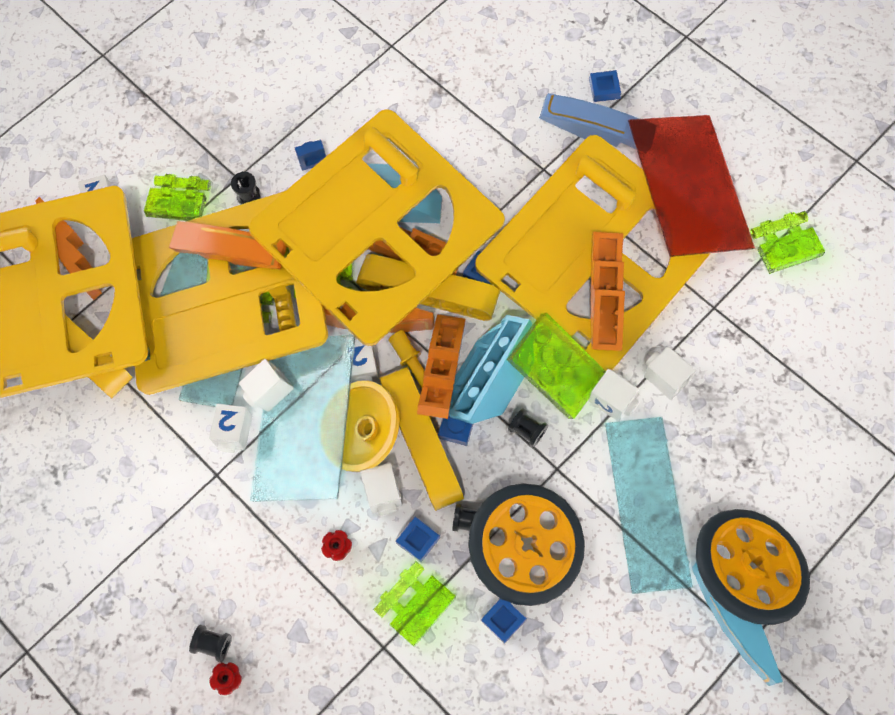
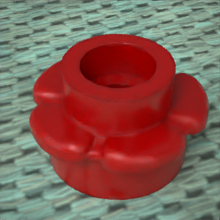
(342, 551)
(234, 678)

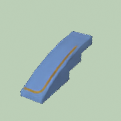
(588, 119)

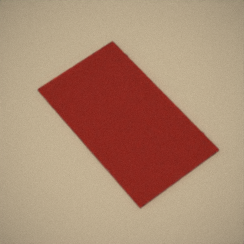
(690, 185)

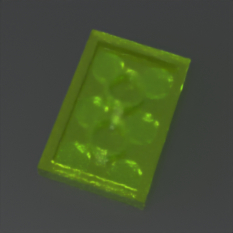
(556, 365)

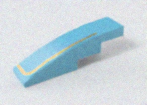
(745, 636)

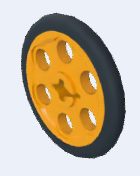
(486, 556)
(745, 603)

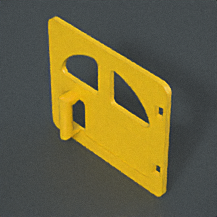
(348, 207)
(551, 246)
(34, 293)
(218, 322)

